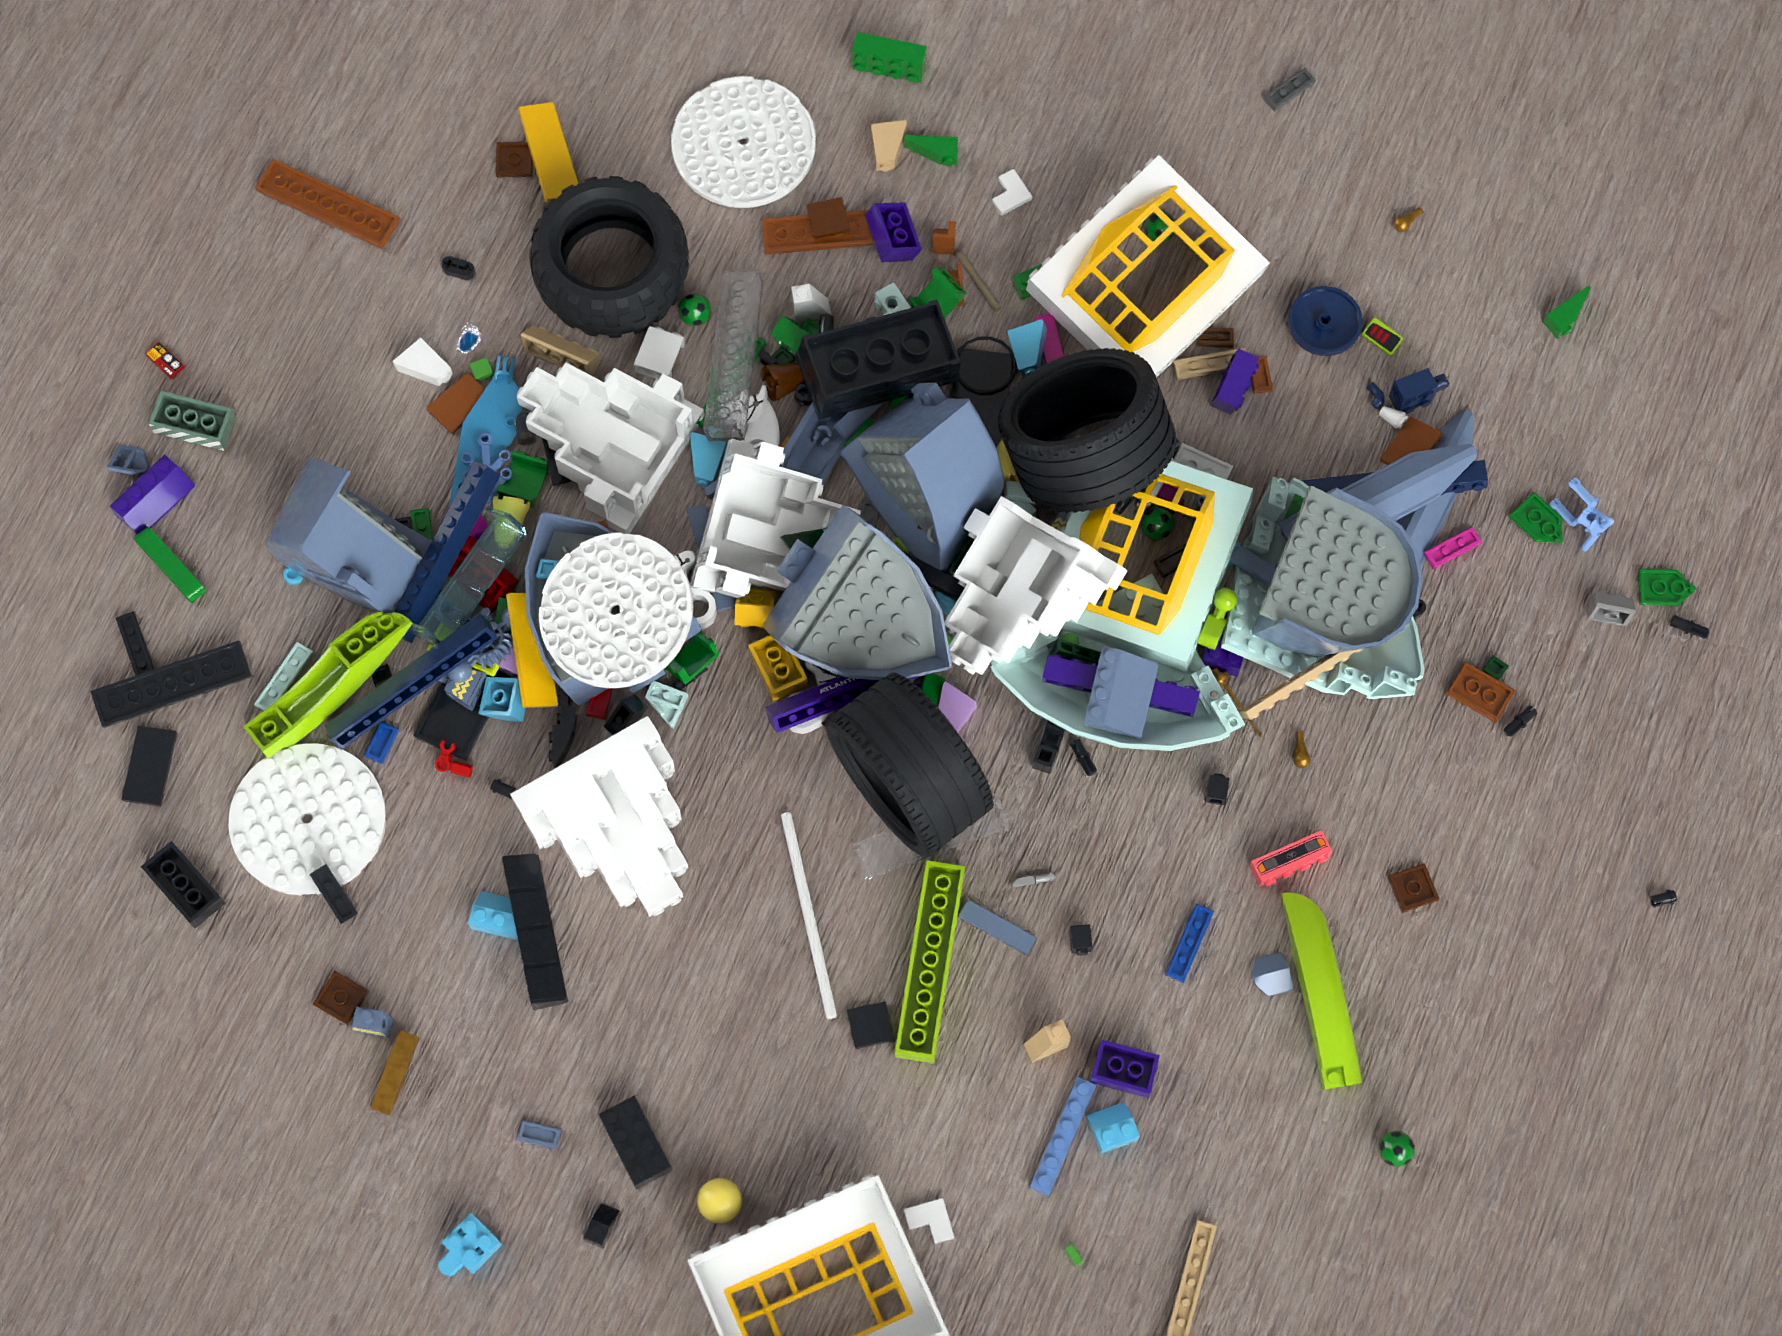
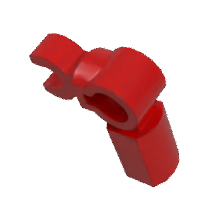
(444, 762)

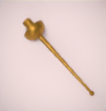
(1222, 679)

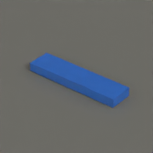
(1189, 943)

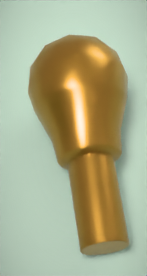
(1403, 222)
(1301, 756)

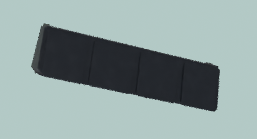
(534, 930)

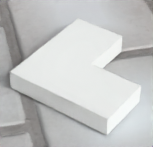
(1015, 194)
(931, 1214)

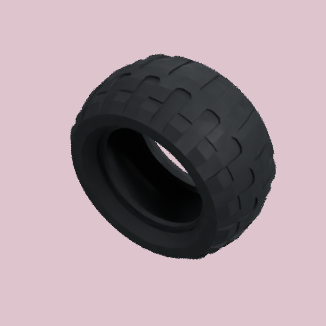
(599, 206)

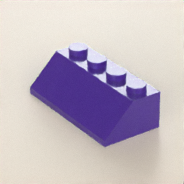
(152, 495)

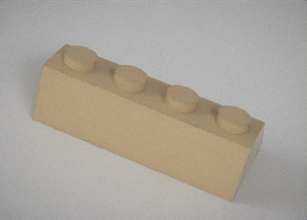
(558, 350)

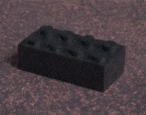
(183, 884)
(635, 1142)

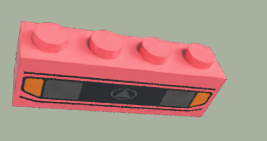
(1290, 859)

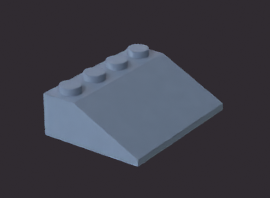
(1121, 693)

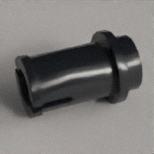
(502, 788)
(1663, 898)

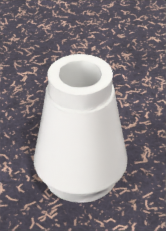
(1393, 417)

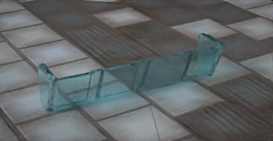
(471, 578)

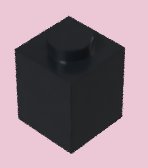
(1217, 789)
(1080, 939)

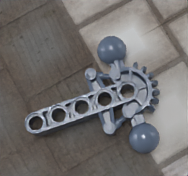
(492, 652)

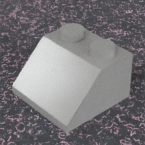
(1611, 608)

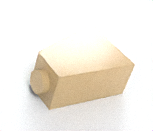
(887, 143)
(1048, 1041)

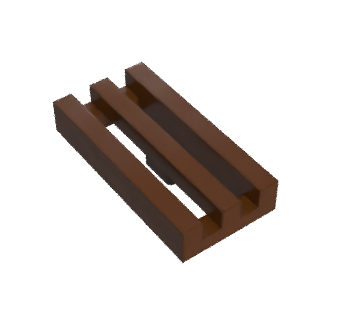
(1217, 341)

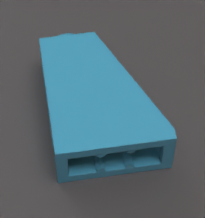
(1028, 345)
(706, 458)

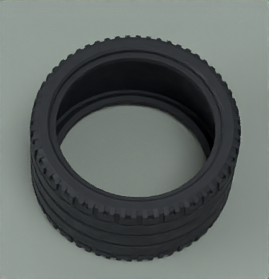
(1102, 464)
(910, 764)

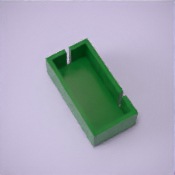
(889, 57)

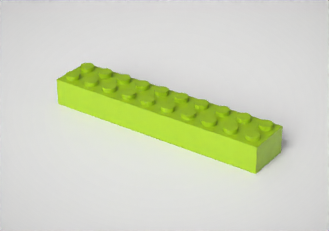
(930, 962)

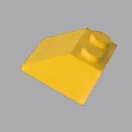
(754, 607)

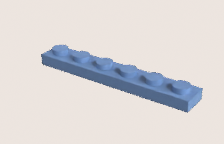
(1062, 1136)

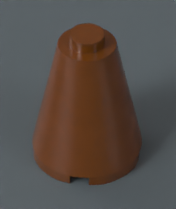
(781, 379)

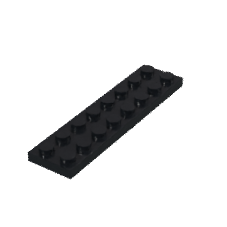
(171, 684)

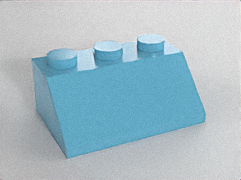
(493, 915)

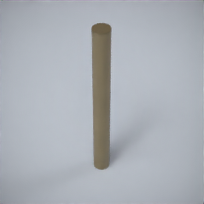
(978, 281)

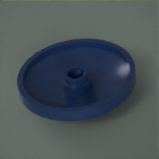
(1325, 321)

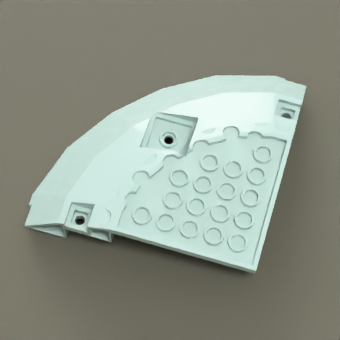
(1374, 671)
(1162, 729)

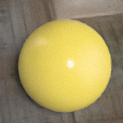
(719, 1200)

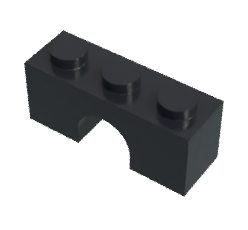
(1048, 748)

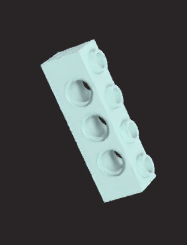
(890, 296)

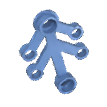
(486, 461)

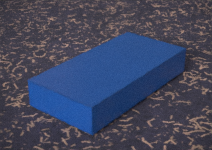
(381, 742)

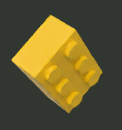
(777, 668)

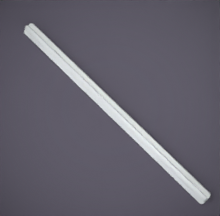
(808, 915)

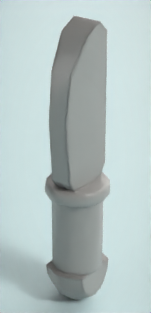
(1028, 880)

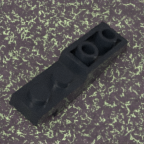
(564, 731)

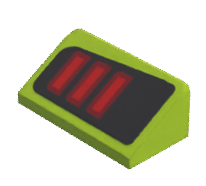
(1382, 336)

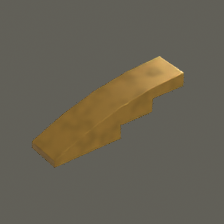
(395, 1072)

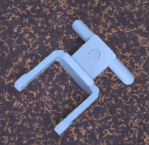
(1590, 517)

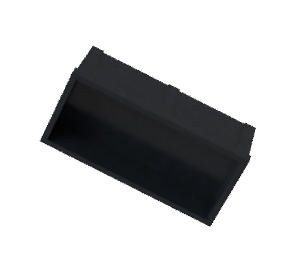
(877, 359)

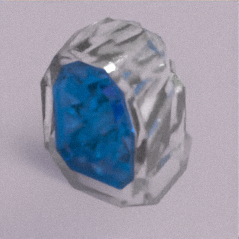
(468, 338)

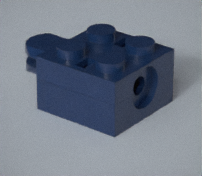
(1416, 390)

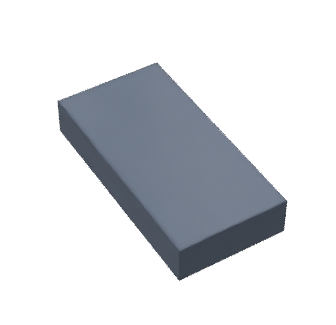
(539, 1135)

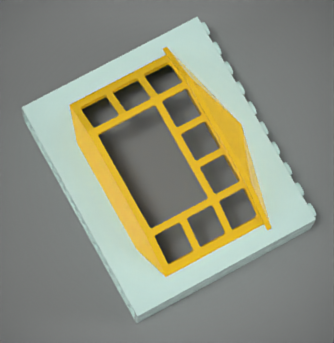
(1196, 578)

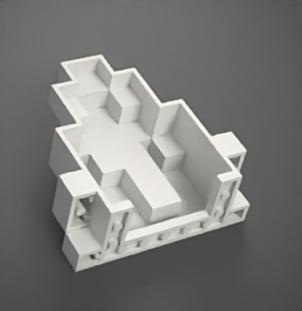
(611, 435)
(748, 516)
(1020, 583)
(613, 816)

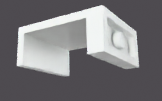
(658, 352)

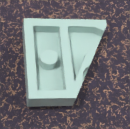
(666, 701)

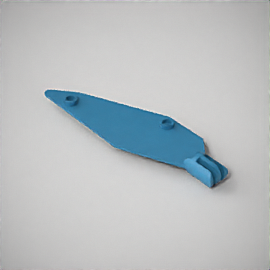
(492, 413)

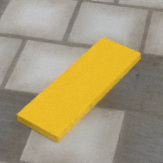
(548, 148)
(535, 681)

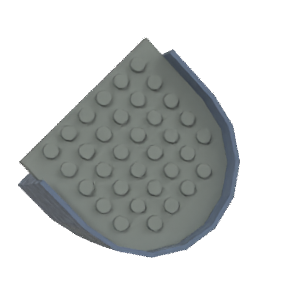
(1341, 580)

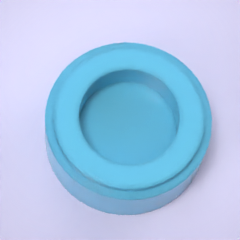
(292, 577)

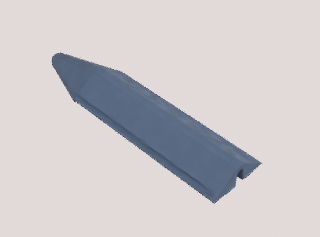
(814, 445)
(1406, 482)
(1425, 523)

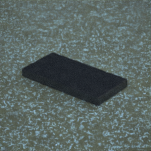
(149, 766)

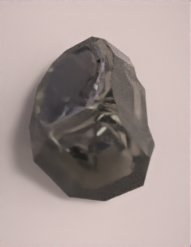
(524, 436)

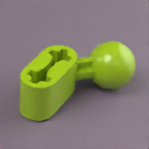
(1224, 600)

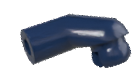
(1378, 395)

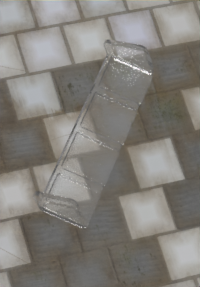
(887, 852)

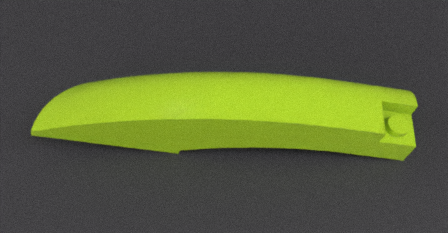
(329, 682)
(1322, 992)

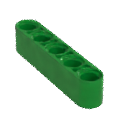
(169, 564)

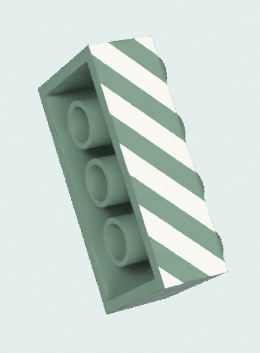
(192, 420)

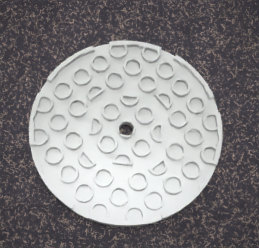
(738, 175)
(624, 646)
(301, 781)

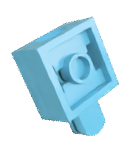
(466, 1246)

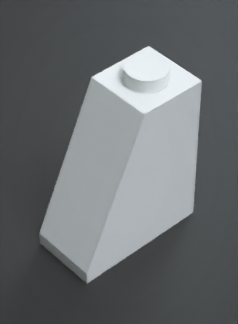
(808, 303)
(423, 363)

